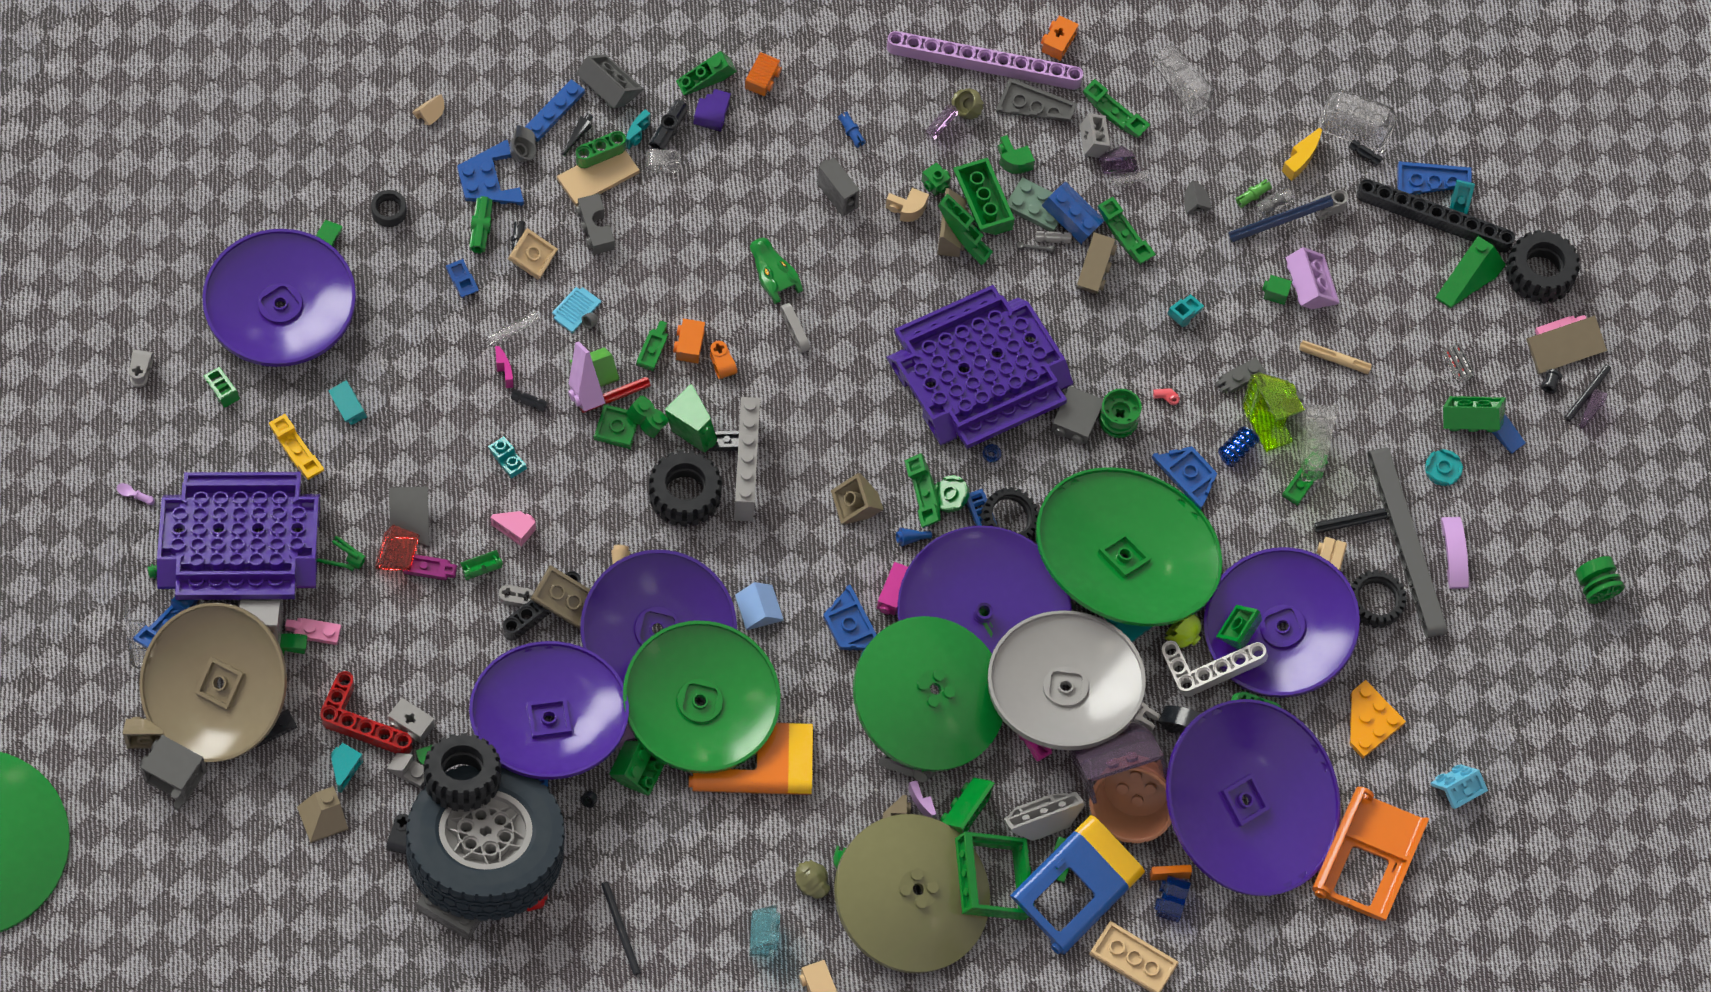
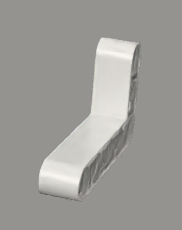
(1211, 668)

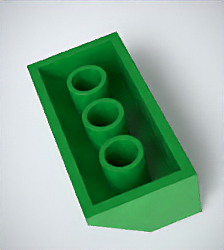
(985, 197)

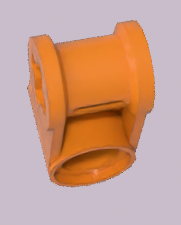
(722, 360)

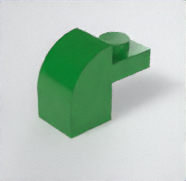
(1012, 160)

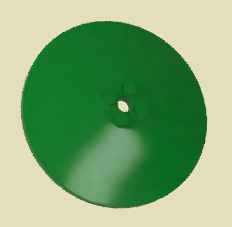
(706, 663)
(903, 713)

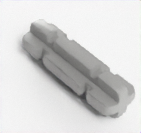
(1053, 237)

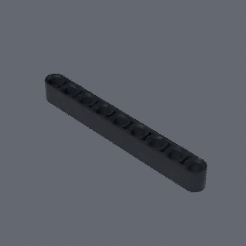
(1426, 217)

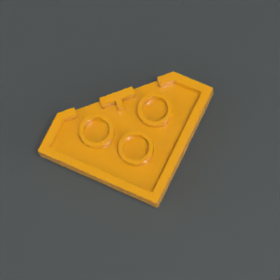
(1371, 719)

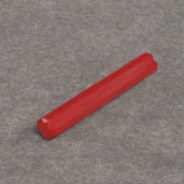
(624, 391)

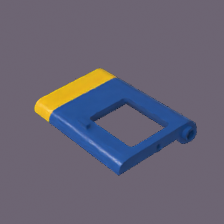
(1099, 863)

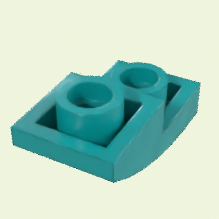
(634, 134)
(507, 457)

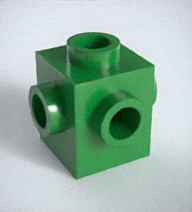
(936, 179)

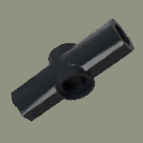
(673, 117)

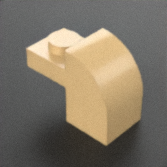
(909, 209)

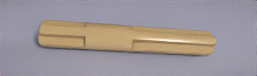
(1335, 357)

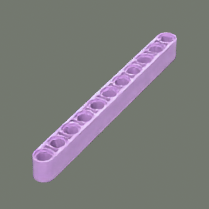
(990, 66)

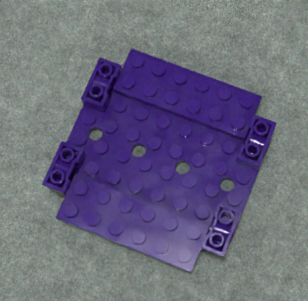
(995, 390)
(238, 560)

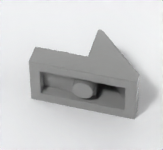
(407, 769)

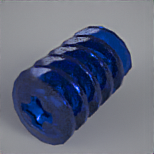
(1238, 445)

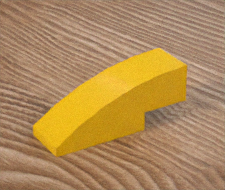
(1301, 155)

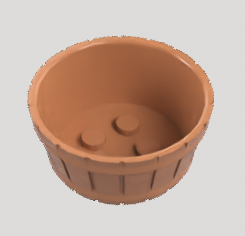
(1133, 804)

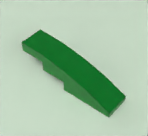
(960, 223)

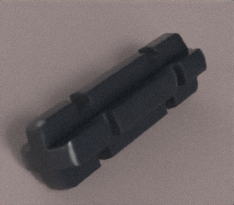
(1365, 152)
(529, 400)

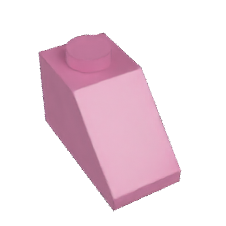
(514, 525)

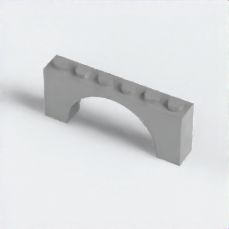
(747, 459)

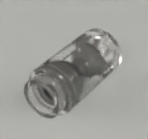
(1267, 207)

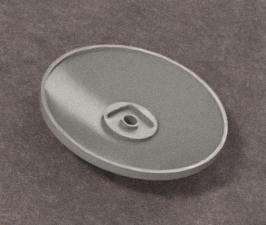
(1072, 651)

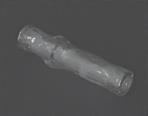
(506, 332)

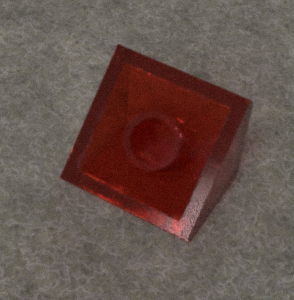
(397, 549)

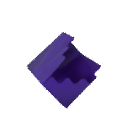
(712, 110)

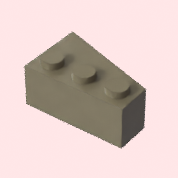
(1097, 263)

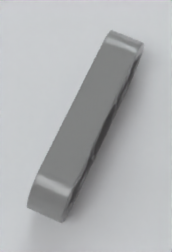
(795, 328)

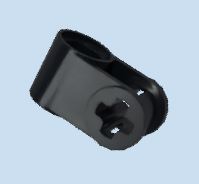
(397, 838)

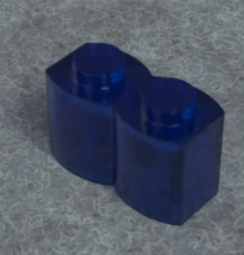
(1172, 898)

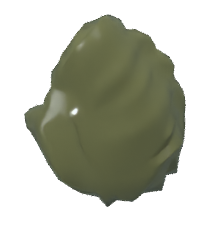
(968, 103)
(812, 879)

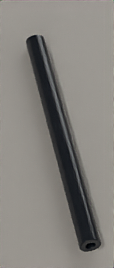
(620, 928)

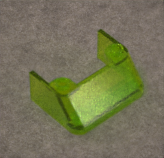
(1268, 405)

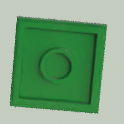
(615, 427)

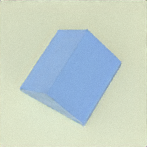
(758, 605)

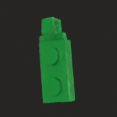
(653, 347)

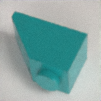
(345, 764)

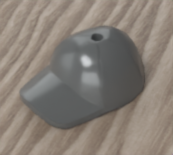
(523, 144)

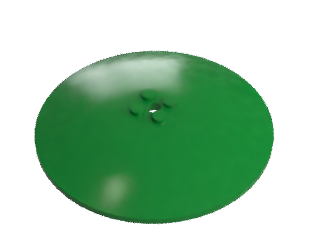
(1118, 511)
(31, 840)

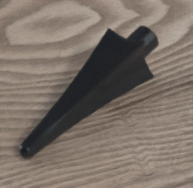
(581, 128)

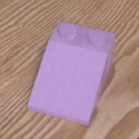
(583, 380)

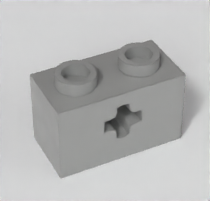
(1094, 135)
(404, 712)

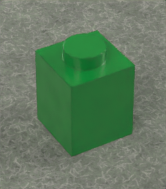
(1276, 289)

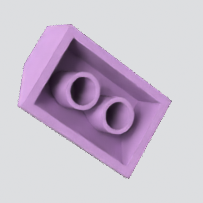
(1311, 279)

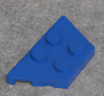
(1188, 472)
(849, 622)

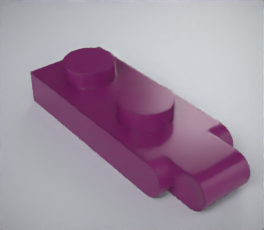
(432, 568)

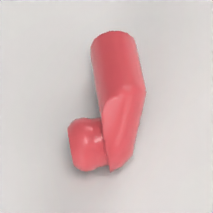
(1167, 394)

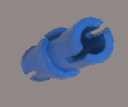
(851, 129)

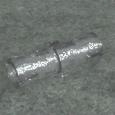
(1129, 179)

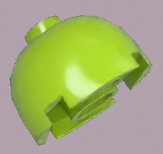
(1185, 632)

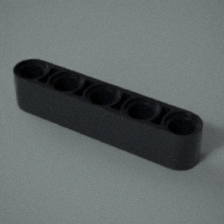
(530, 608)

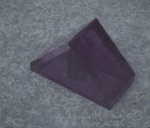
(1118, 161)

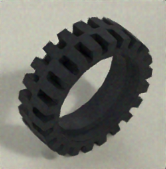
(1014, 495)
(1388, 581)

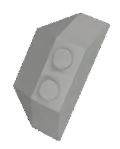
(1045, 815)

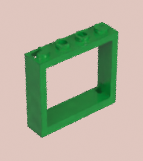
(967, 872)

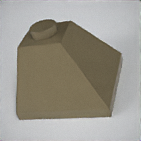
(856, 500)
(140, 733)
(322, 815)

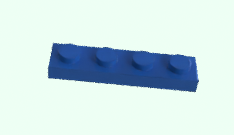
(555, 109)

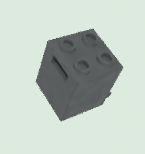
(173, 769)

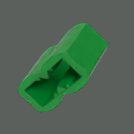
(644, 414)

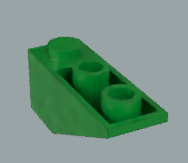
(707, 73)

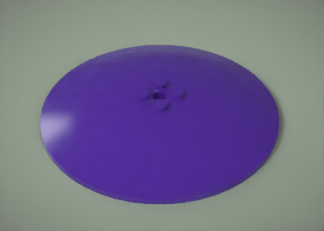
(1289, 789)

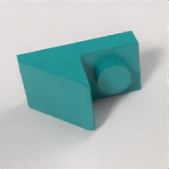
(1462, 196)

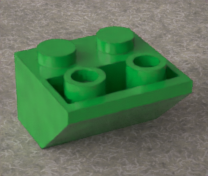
(636, 768)

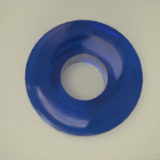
(991, 448)

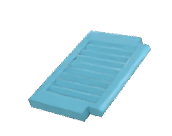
(573, 307)

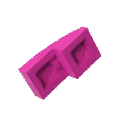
(503, 365)

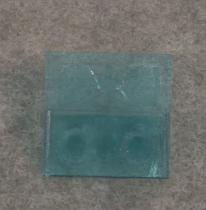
(763, 931)

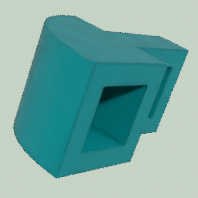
(1185, 310)

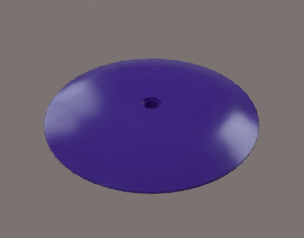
(979, 571)

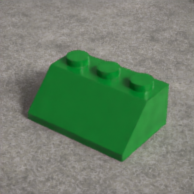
(1474, 413)
(969, 805)

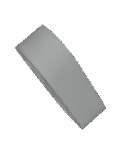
(516, 595)

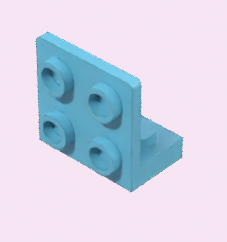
(1461, 784)

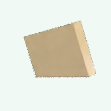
(597, 178)
(1133, 958)

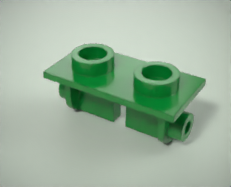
(481, 565)

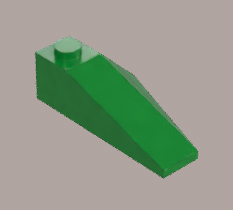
(1477, 267)

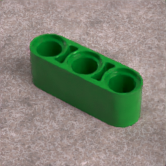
(605, 142)

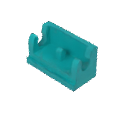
(347, 403)

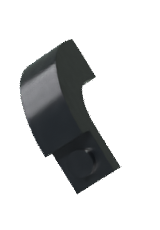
(1176, 718)

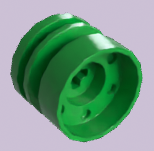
(1120, 413)
(1599, 579)

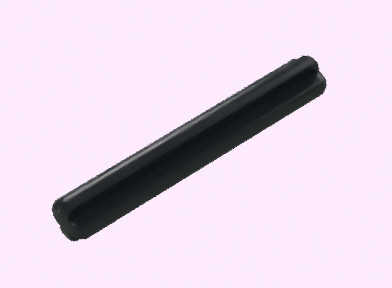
(1350, 520)

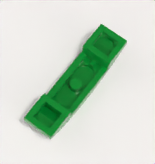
(1114, 112)
(1124, 232)
(925, 490)

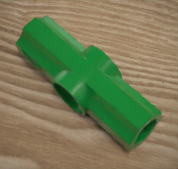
(481, 224)

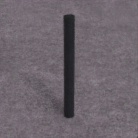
(1587, 393)

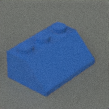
(1073, 212)

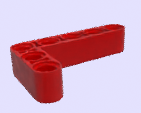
(354, 731)

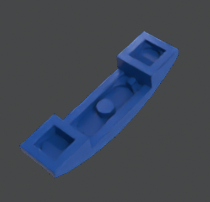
(147, 633)

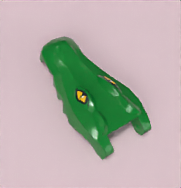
(773, 270)

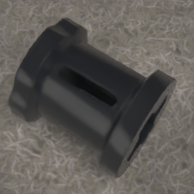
(1551, 381)

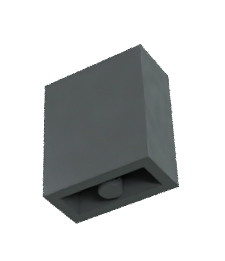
(838, 186)
(1077, 416)

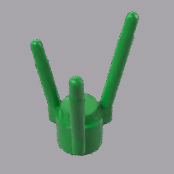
(354, 557)

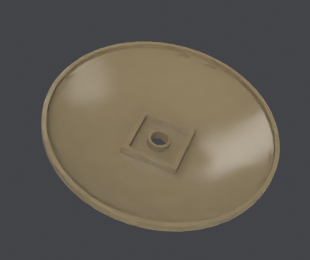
(183, 673)

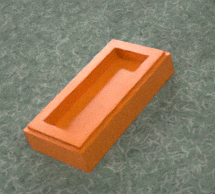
(1176, 871)

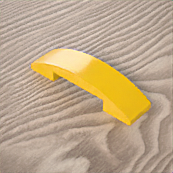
(295, 447)

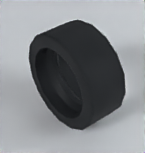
(388, 195)

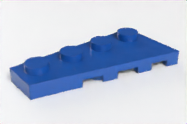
(1427, 178)

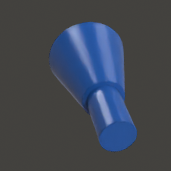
(908, 536)

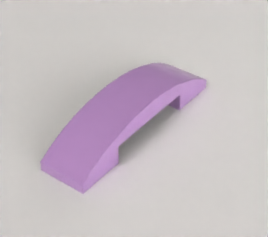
(1456, 552)

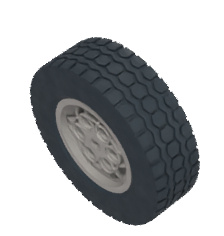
(472, 880)

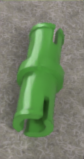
(1253, 193)

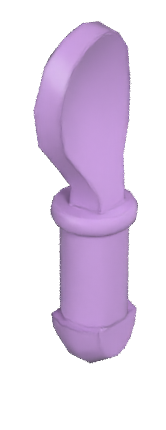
(127, 491)

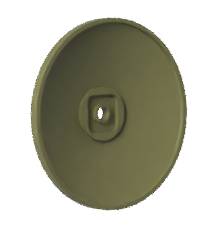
(879, 902)

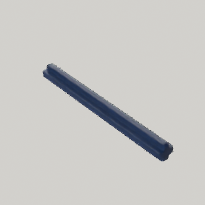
(1281, 218)

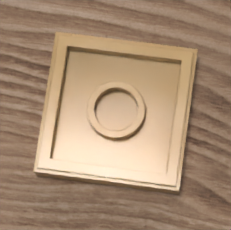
(532, 254)

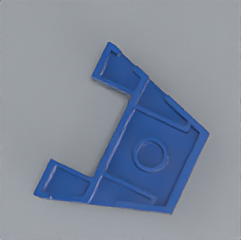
(480, 177)

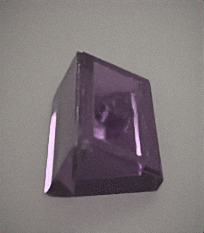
(942, 121)

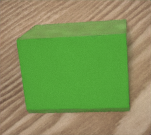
(604, 366)

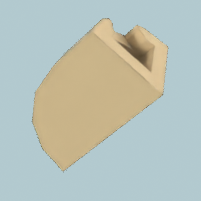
(430, 110)

